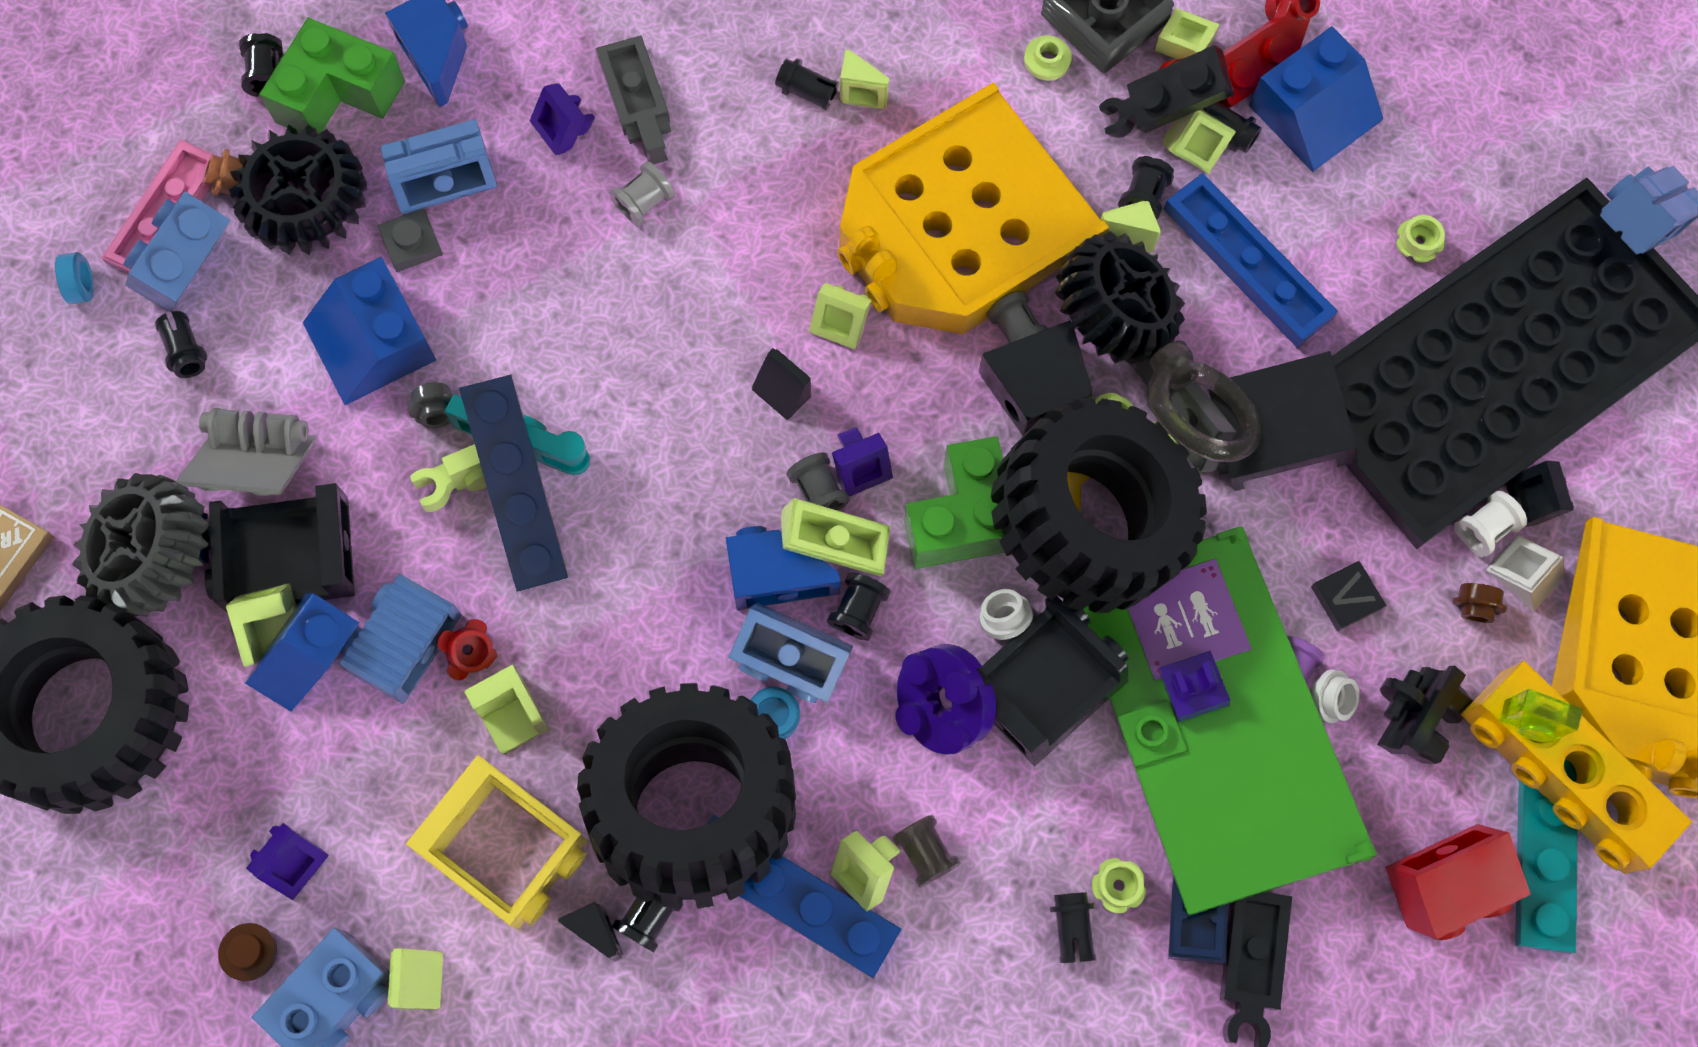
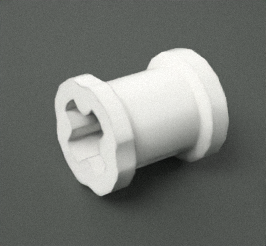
(1491, 523)

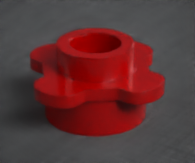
(481, 653)

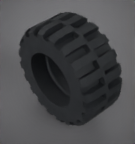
(1141, 471)
(137, 720)
(673, 731)

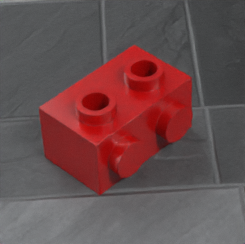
(1458, 882)

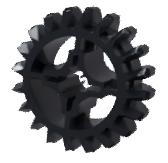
(287, 212)
(1119, 298)

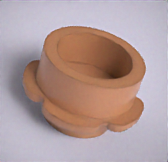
(218, 172)

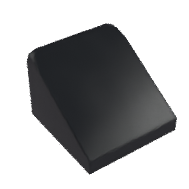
(782, 384)
(595, 928)

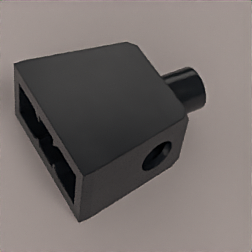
(1036, 374)

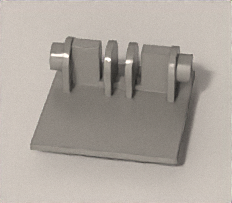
(248, 452)

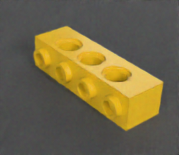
(1646, 817)

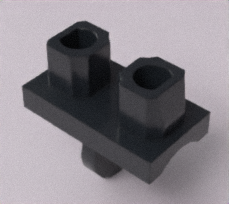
(1417, 709)

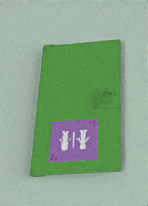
(1249, 788)

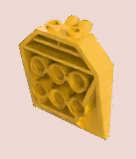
(1004, 165)
(1653, 585)

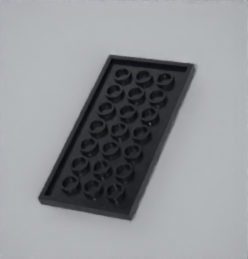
(1507, 360)

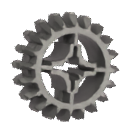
(141, 544)

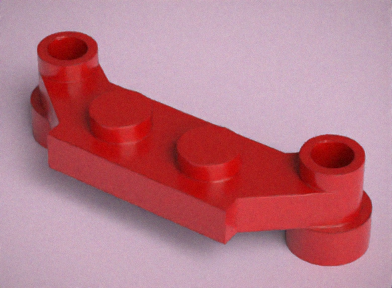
(1266, 46)

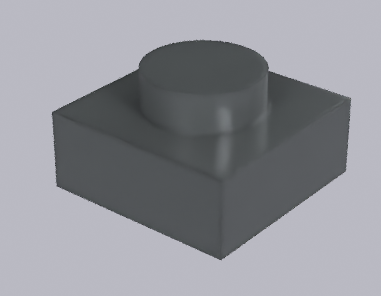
(410, 240)

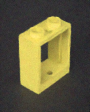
(455, 811)

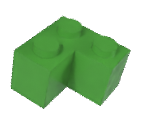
(327, 69)
(961, 523)

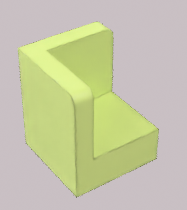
(258, 619)
(507, 709)

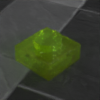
(1540, 716)

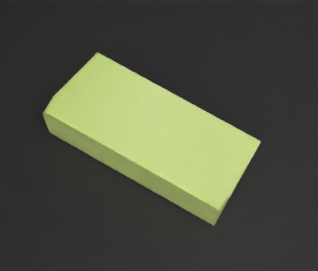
(834, 536)

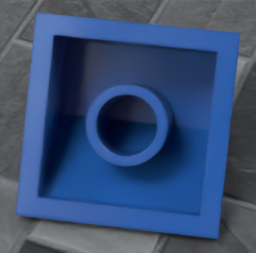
(1318, 99)
(366, 332)

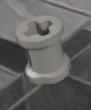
(642, 193)

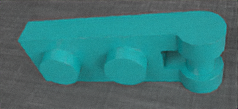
(562, 451)

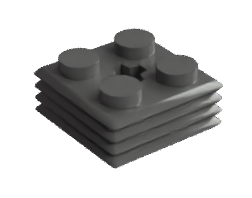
(1103, 33)

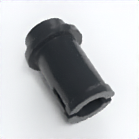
(806, 83)
(1246, 129)
(183, 353)
(1072, 923)

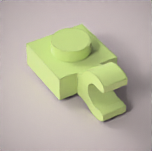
(458, 471)

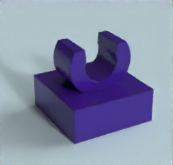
(559, 118)
(861, 461)
(1194, 686)
(286, 861)

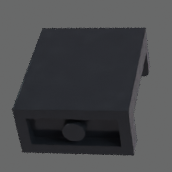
(1299, 418)
(279, 545)
(1052, 679)

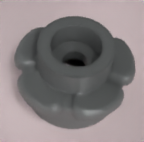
(429, 404)

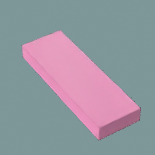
(180, 173)

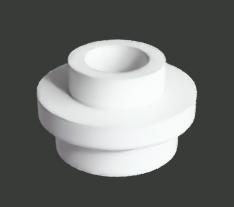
(1004, 603)
(1335, 696)

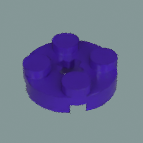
(920, 705)

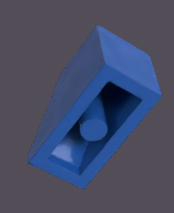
(432, 41)
(774, 575)
(301, 651)

